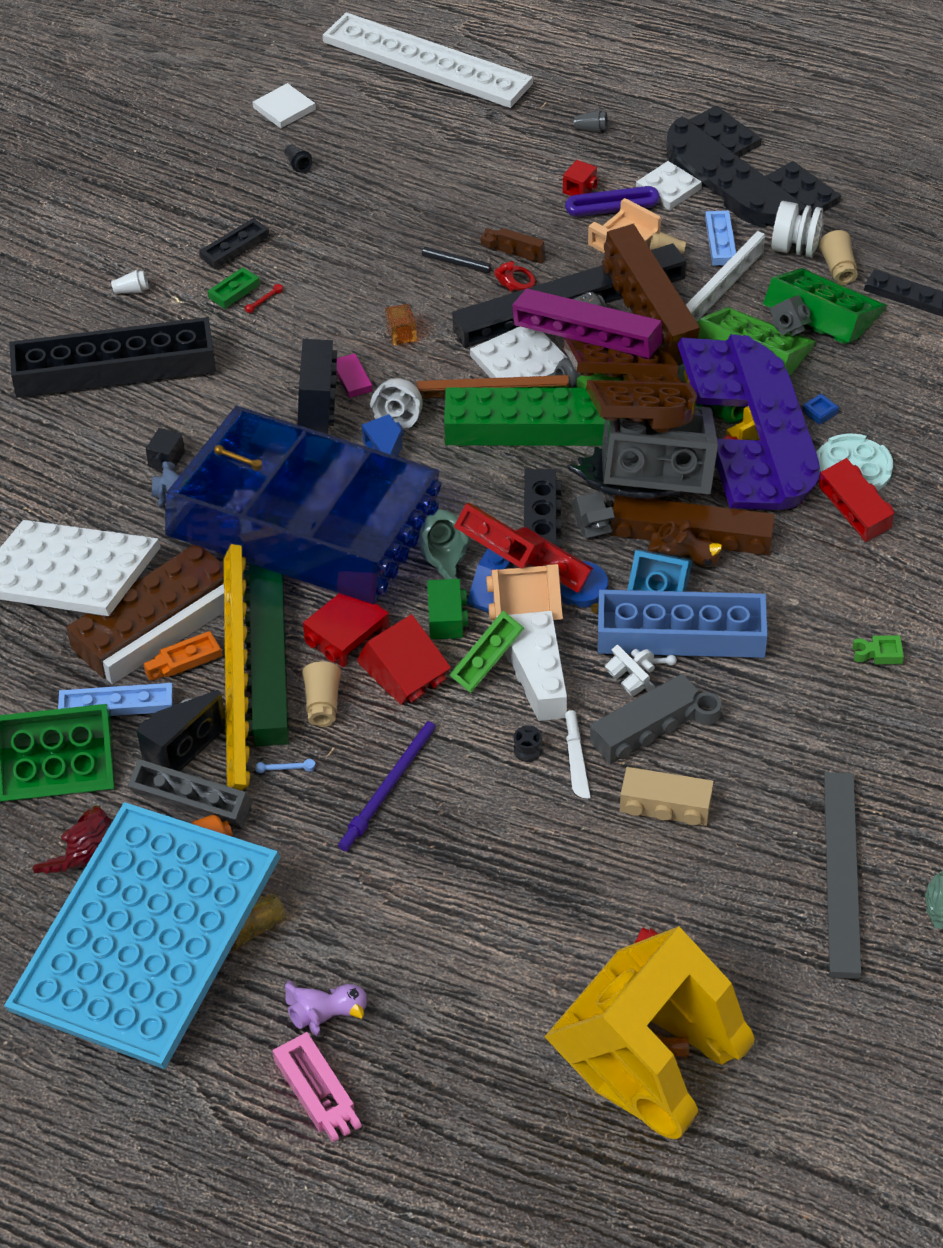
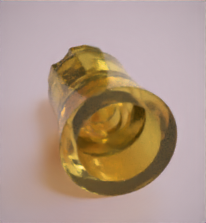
(263, 917)

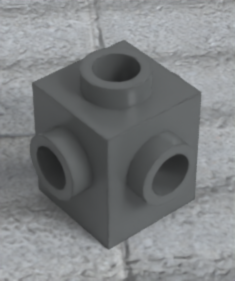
(790, 316)

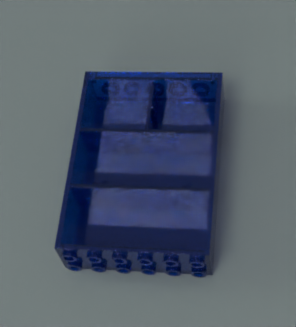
(312, 510)

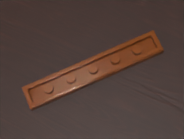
(437, 388)

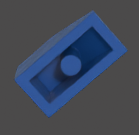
(383, 435)
(478, 595)

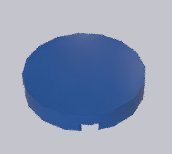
(590, 592)

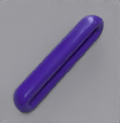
(610, 201)

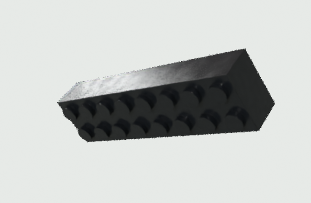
(111, 357)

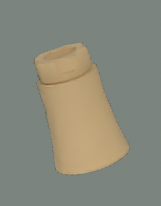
(839, 256)
(321, 691)

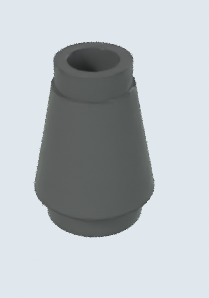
(592, 121)

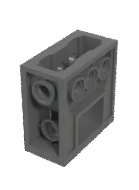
(650, 459)

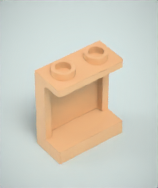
(630, 213)
(525, 591)

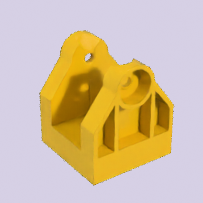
(617, 1053)

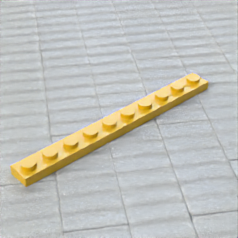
(235, 678)

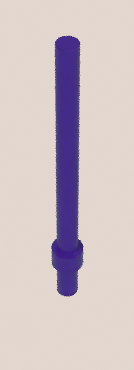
(360, 823)

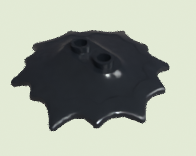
(592, 472)

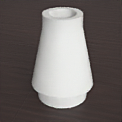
(131, 283)

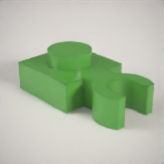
(881, 648)

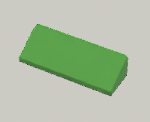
(487, 651)

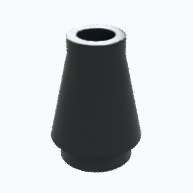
(299, 159)

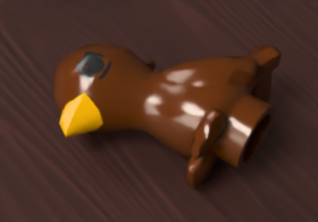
(680, 541)

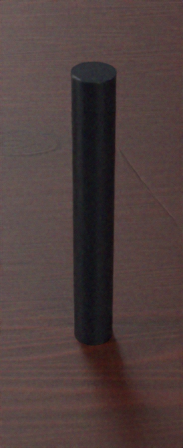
(456, 259)

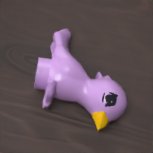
(315, 1007)

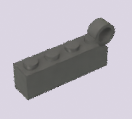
(651, 717)

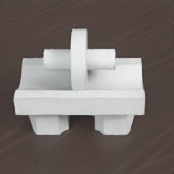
(623, 662)

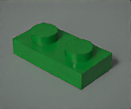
(233, 288)

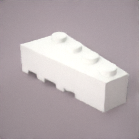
(539, 665)

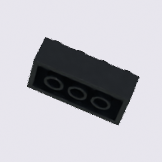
(317, 385)

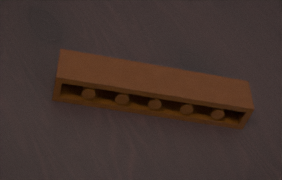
(730, 527)

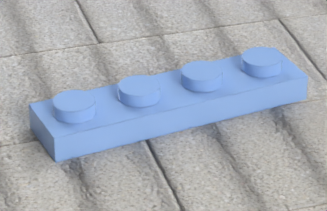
(121, 699)

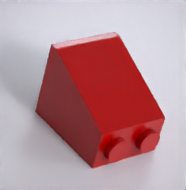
(404, 661)

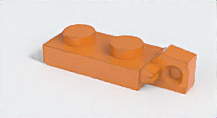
(183, 656)

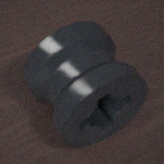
(532, 739)

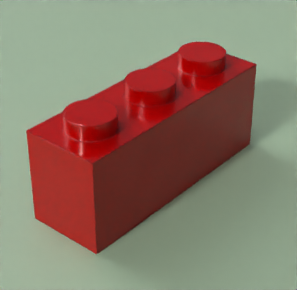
(856, 499)

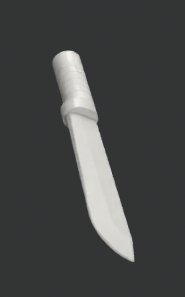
(577, 765)

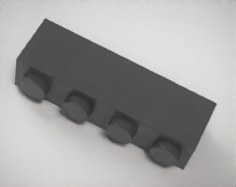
(190, 793)

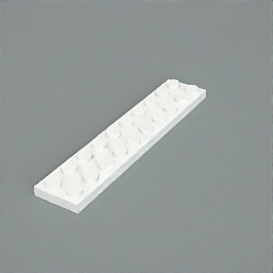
(428, 59)

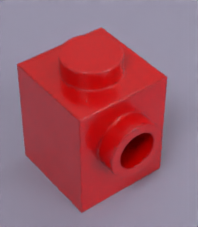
(580, 179)

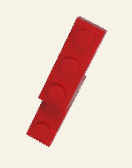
(522, 546)

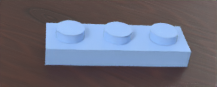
(720, 236)

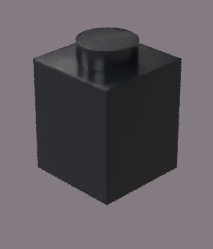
(166, 447)

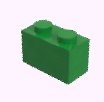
(445, 609)

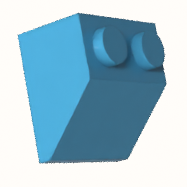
(659, 572)

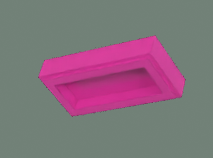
(353, 376)

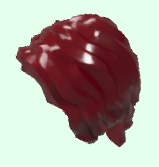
(81, 842)

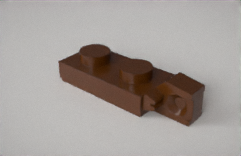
(514, 243)

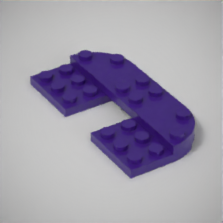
(745, 373)

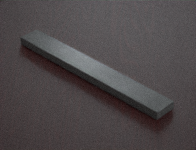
(841, 876)

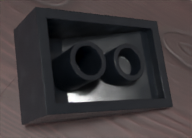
(182, 731)

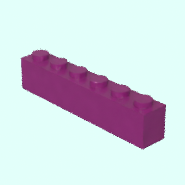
(587, 323)

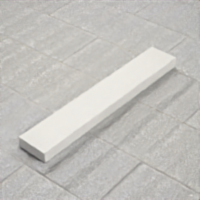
(727, 276)
(164, 635)

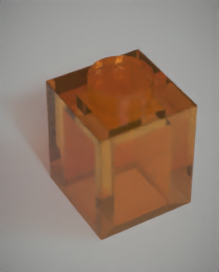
(401, 324)

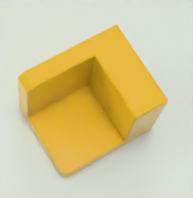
(745, 430)

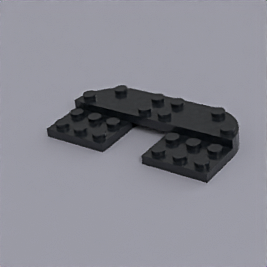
(710, 151)

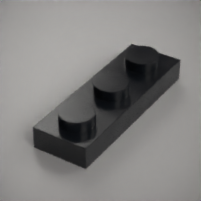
(234, 243)

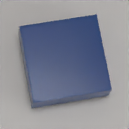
(820, 409)

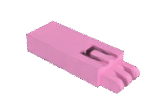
(314, 1080)

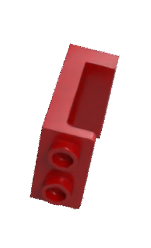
(343, 626)

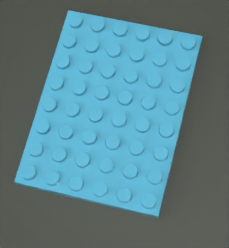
(143, 934)

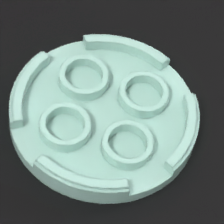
(869, 456)

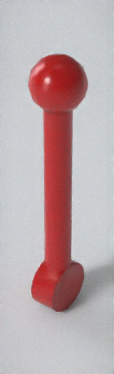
(277, 289)

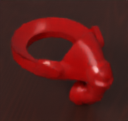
(505, 276)

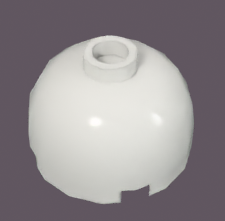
(398, 399)

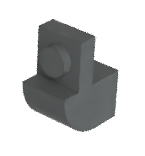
(592, 514)

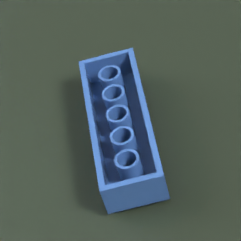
(683, 623)

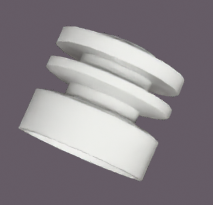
(797, 229)

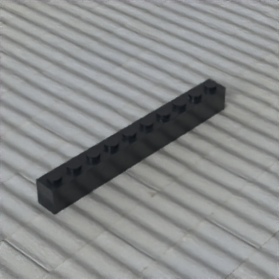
(495, 316)

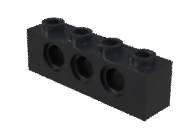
(541, 503)

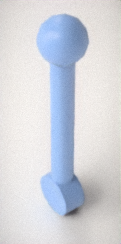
(308, 765)

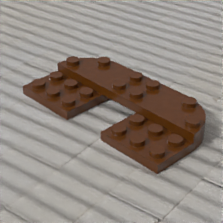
(648, 390)

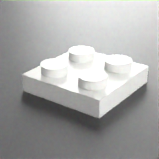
(672, 184)

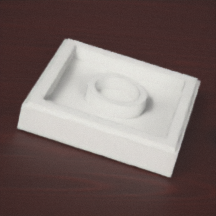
(284, 105)

